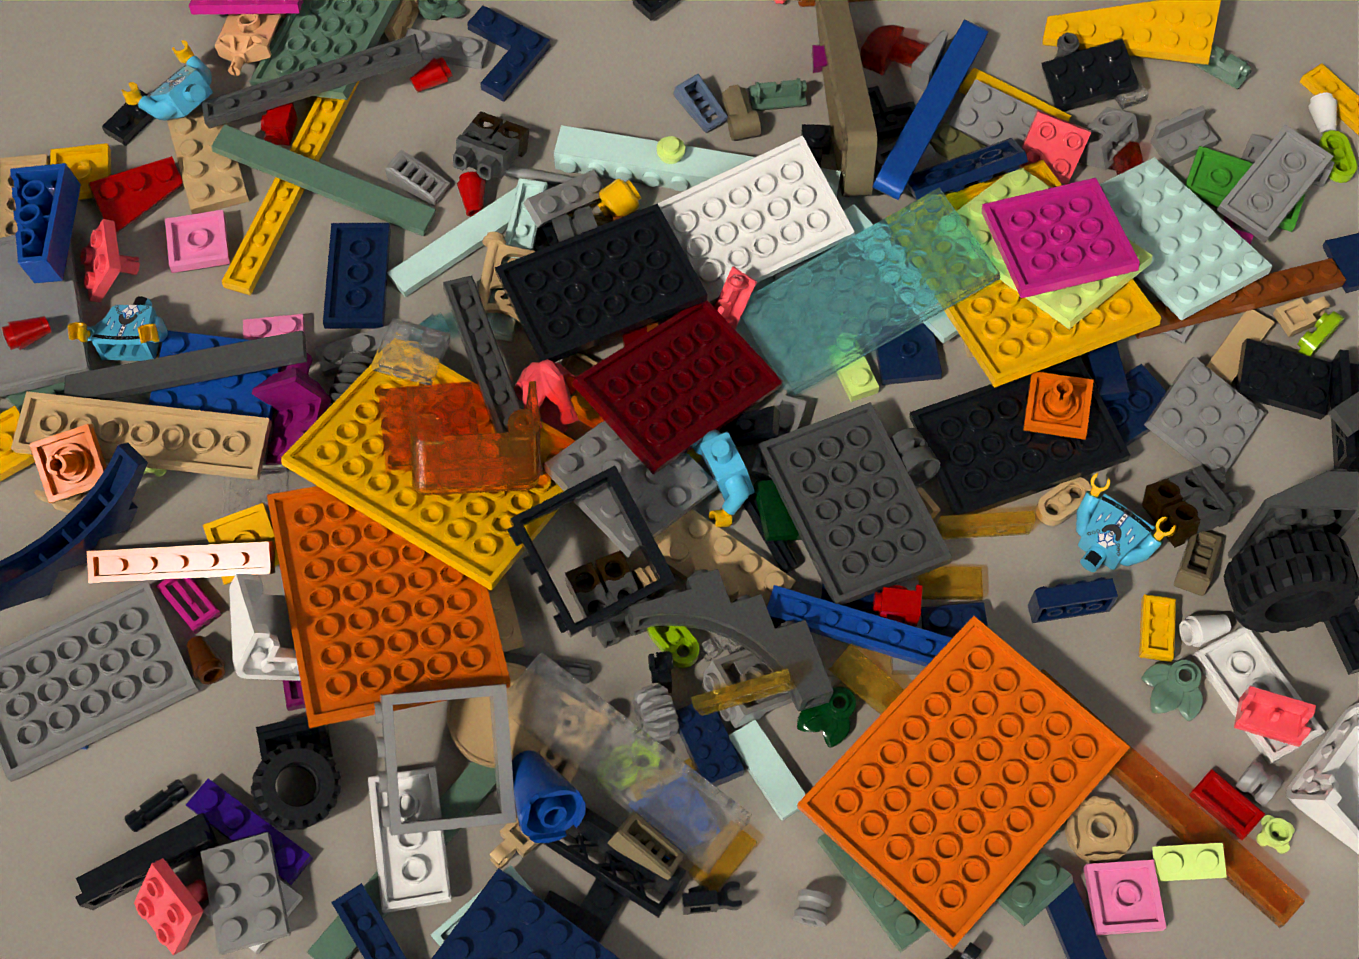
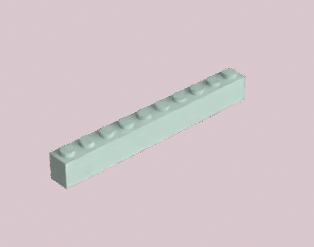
(637, 160)

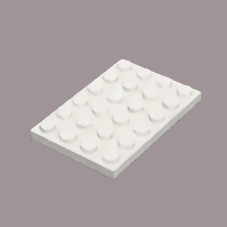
(757, 217)

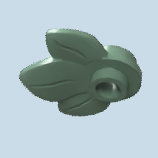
(435, 8)
(1171, 691)

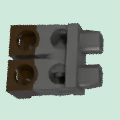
(490, 148)
(1191, 503)
(592, 597)

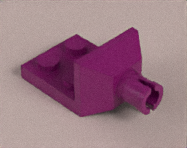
(298, 403)

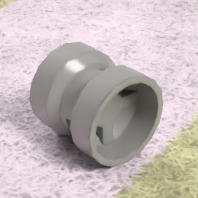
(1253, 777)

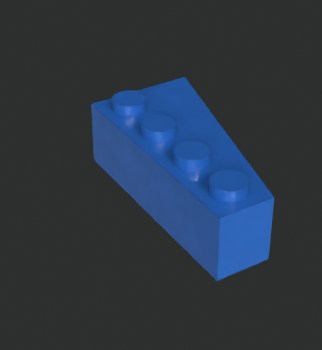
(44, 218)

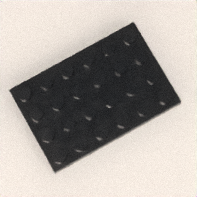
(600, 284)
(991, 458)

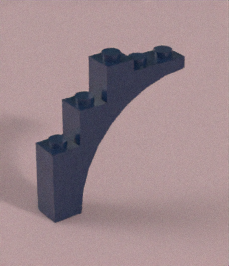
(100, 514)

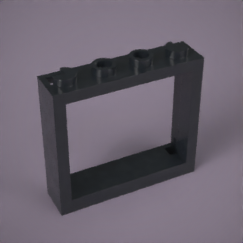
(634, 520)

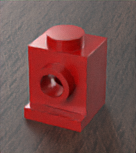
(279, 124)
(899, 604)

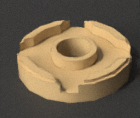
(1089, 846)

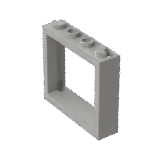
(502, 757)

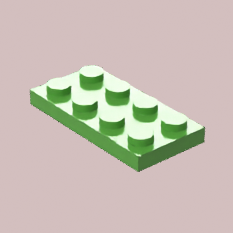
(1217, 173)

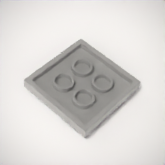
(1204, 418)

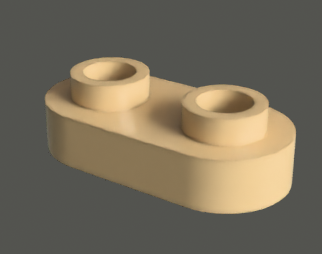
(1061, 501)

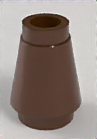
(205, 661)

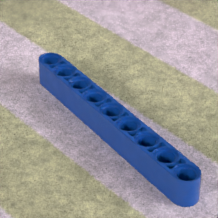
(930, 110)

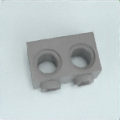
(1109, 134)

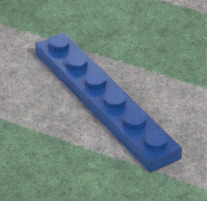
(856, 626)

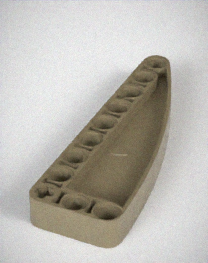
(847, 99)

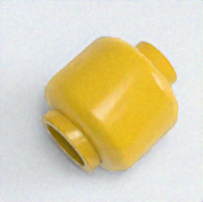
(619, 199)

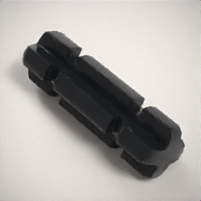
(156, 805)

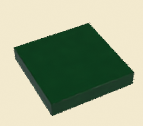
(773, 513)

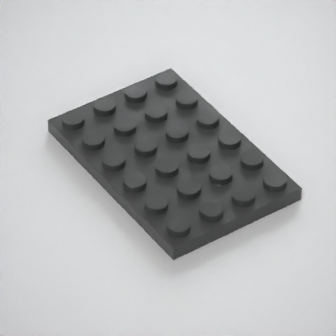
(854, 504)

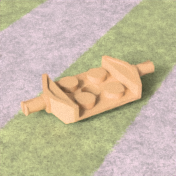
(246, 39)

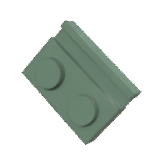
(1035, 888)

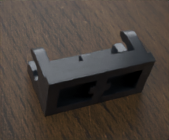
(290, 731)

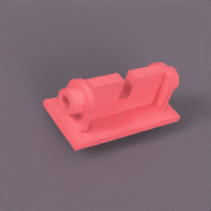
(735, 296)

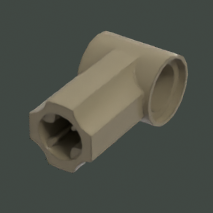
(741, 118)

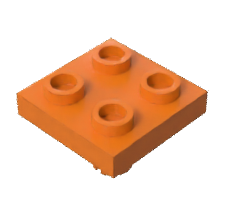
(1058, 405)
(69, 462)

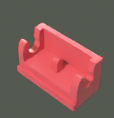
(1274, 716)

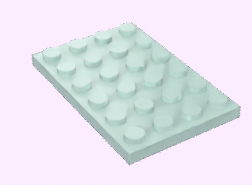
(1192, 248)

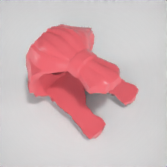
(553, 393)

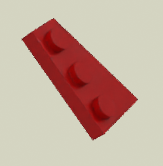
(134, 191)

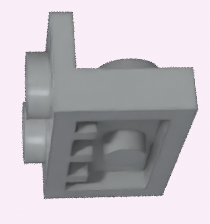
(1182, 135)

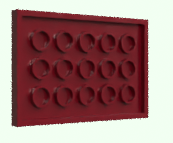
(677, 384)

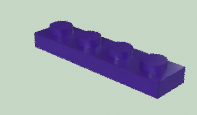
(239, 823)

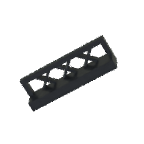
(1343, 385)
(593, 837)
(130, 868)

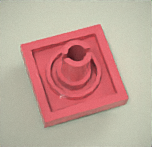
(1056, 143)
(104, 262)
(170, 905)

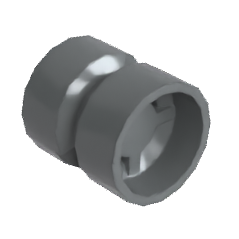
(567, 226)
(916, 455)

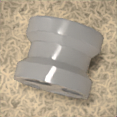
(812, 908)

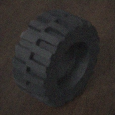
(1291, 581)

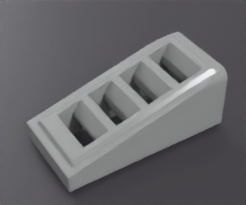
(928, 61)
(402, 167)

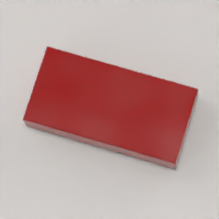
(1227, 804)

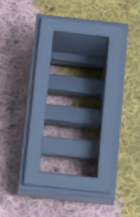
(696, 83)

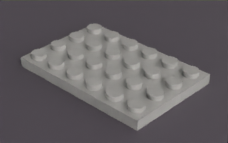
(87, 679)

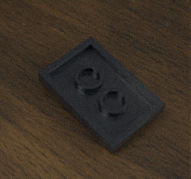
(1090, 75)
(1284, 379)

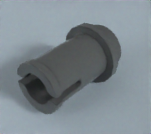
(1066, 44)

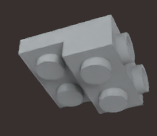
(736, 669)

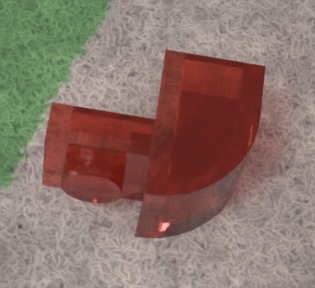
(889, 45)

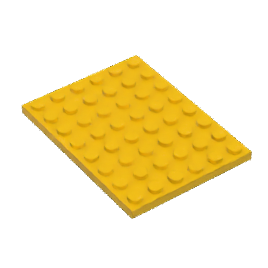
(1018, 338)
(463, 530)

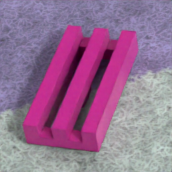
(203, 619)

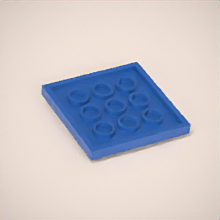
(218, 395)

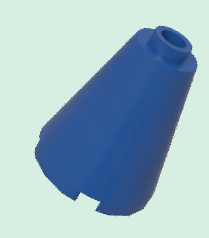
(544, 799)

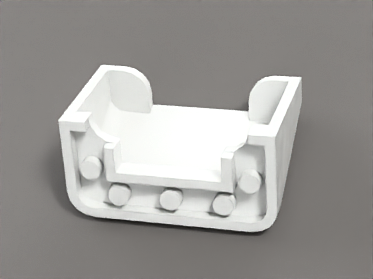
(260, 632)
(1329, 781)

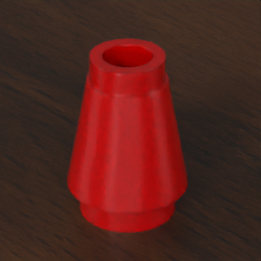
(431, 75)
(472, 192)
(25, 332)

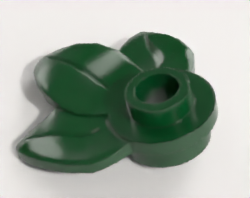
(829, 719)

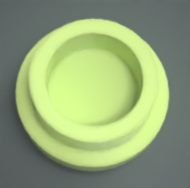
(670, 149)

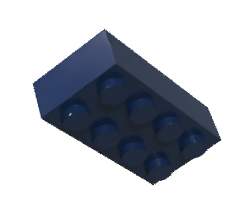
(1072, 600)
(708, 746)

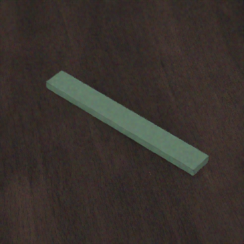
(323, 180)
(459, 800)

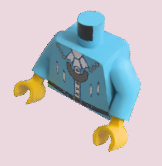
(178, 93)
(125, 332)
(727, 471)
(1114, 533)

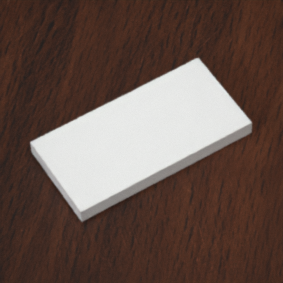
(1243, 662)
(415, 864)

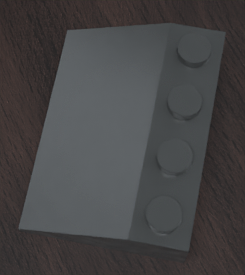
(1320, 503)

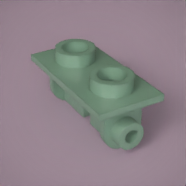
(1227, 69)
(773, 95)

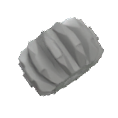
(656, 712)

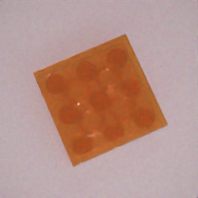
(449, 402)

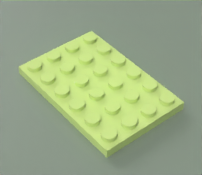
(1066, 304)

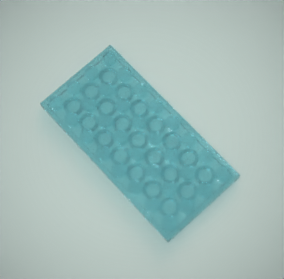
(867, 291)

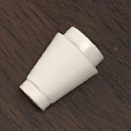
(1324, 112)
(1203, 628)

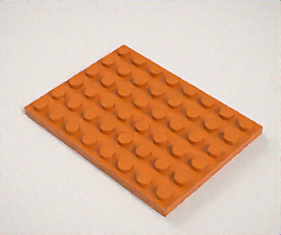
(375, 611)
(962, 780)

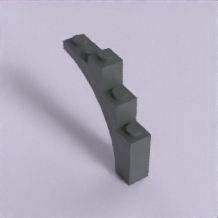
(747, 623)

